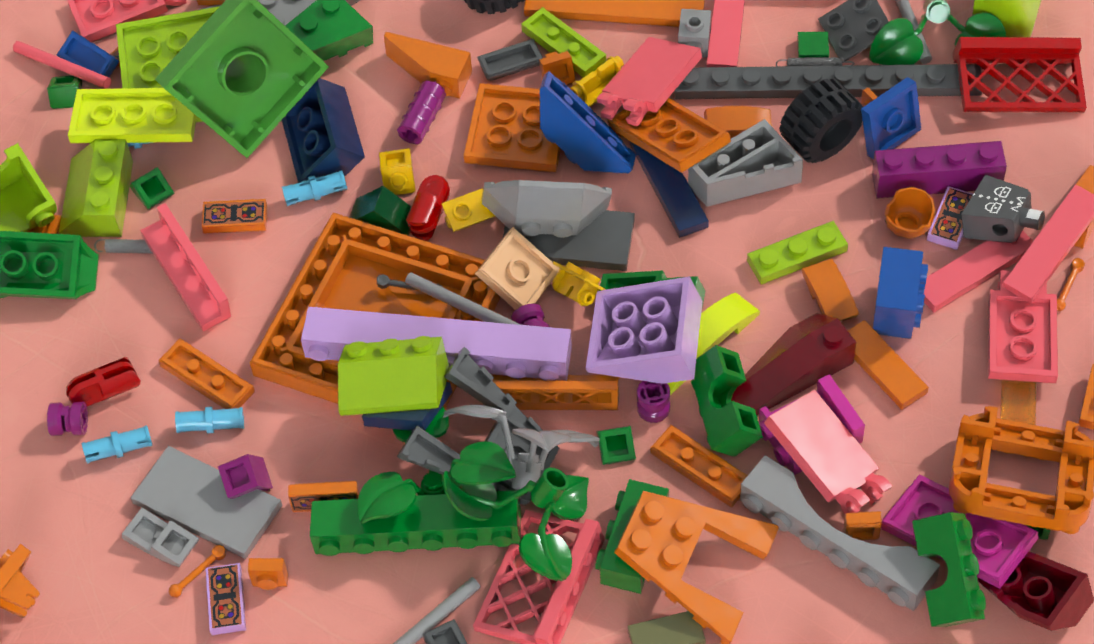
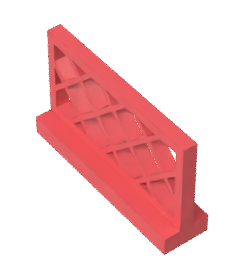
(564, 596)

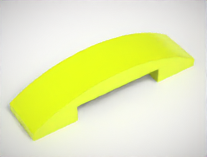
(719, 321)

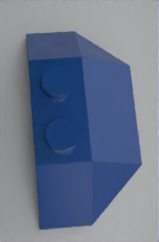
(580, 131)

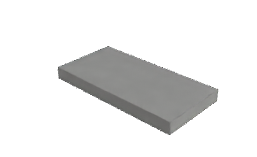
(196, 500)

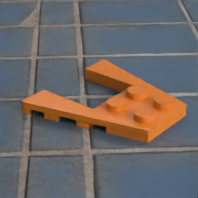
(661, 542)

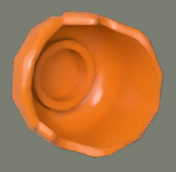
(910, 212)

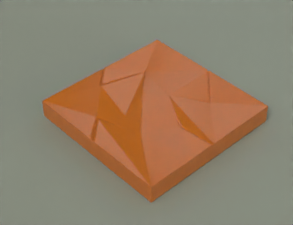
(344, 276)

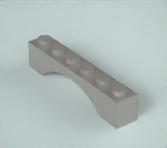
(892, 569)

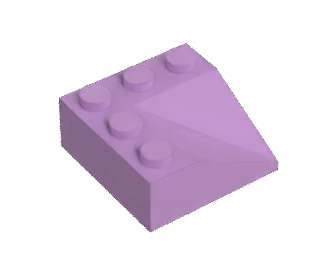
(646, 331)

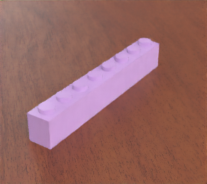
(498, 347)

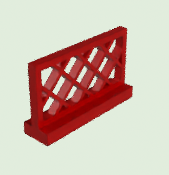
(1014, 52)

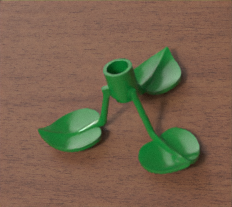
(900, 45)
(553, 491)
(390, 495)

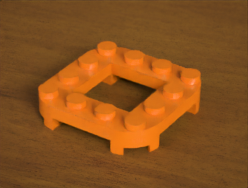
(1075, 476)

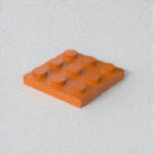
(508, 130)

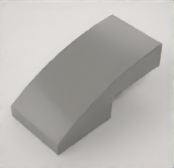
(160, 539)

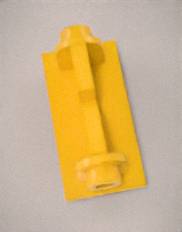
(592, 85)
(466, 211)
(576, 284)

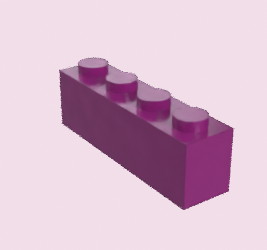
(937, 167)

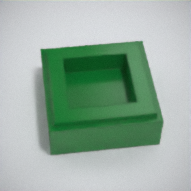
(813, 44)

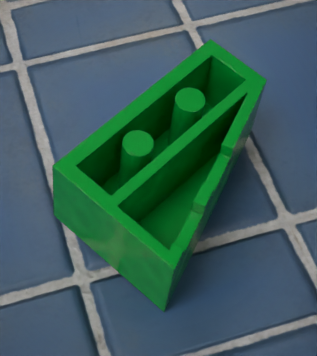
(331, 28)

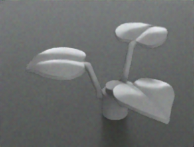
(528, 465)

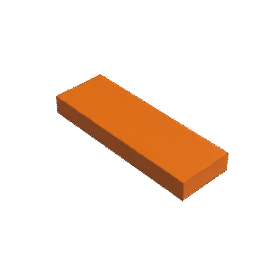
(886, 366)
(206, 375)
(699, 465)

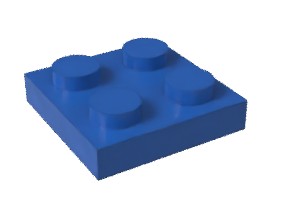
(891, 117)

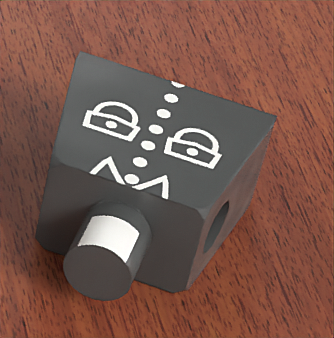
(999, 212)

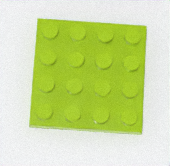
(152, 43)

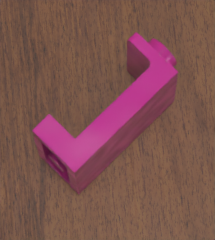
(838, 404)

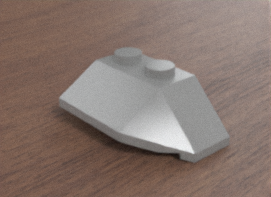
(546, 205)

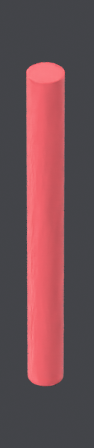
(62, 64)

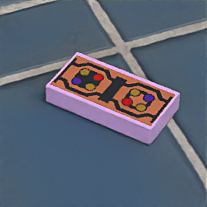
(947, 224)
(225, 599)

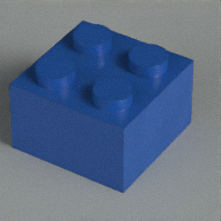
(900, 292)

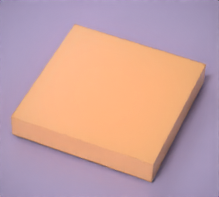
(517, 270)

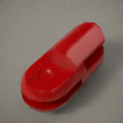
(427, 207)
(103, 382)

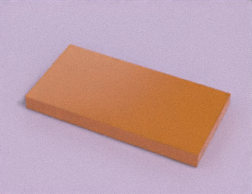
(673, 135)

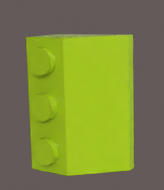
(97, 190)
(391, 375)

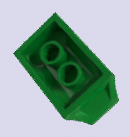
(46, 265)

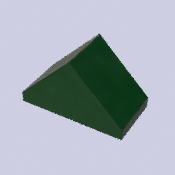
(382, 210)

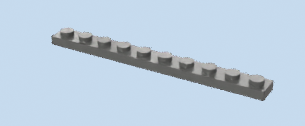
(792, 80)

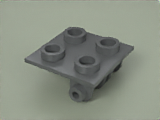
(853, 26)

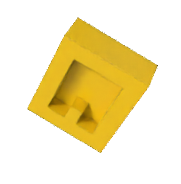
(397, 171)

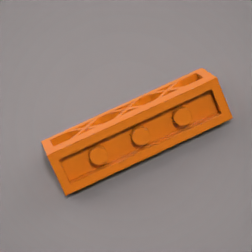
(576, 393)

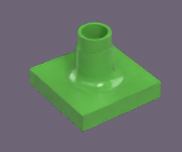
(242, 73)

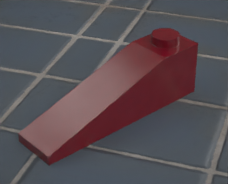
(797, 362)
(1045, 592)

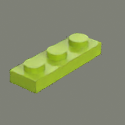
(559, 37)
(797, 252)

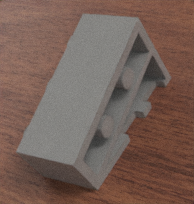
(746, 166)

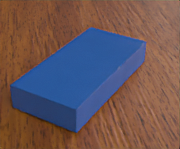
(88, 55)

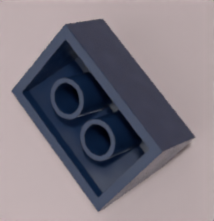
(322, 132)

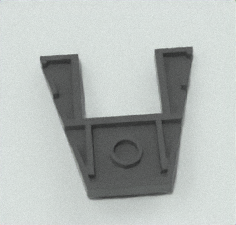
(434, 455)

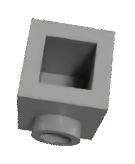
(695, 29)

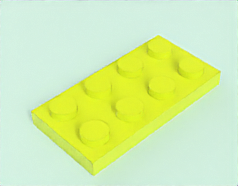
(131, 115)

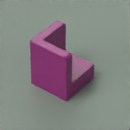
(244, 476)

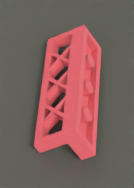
(186, 270)

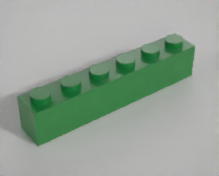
(427, 525)

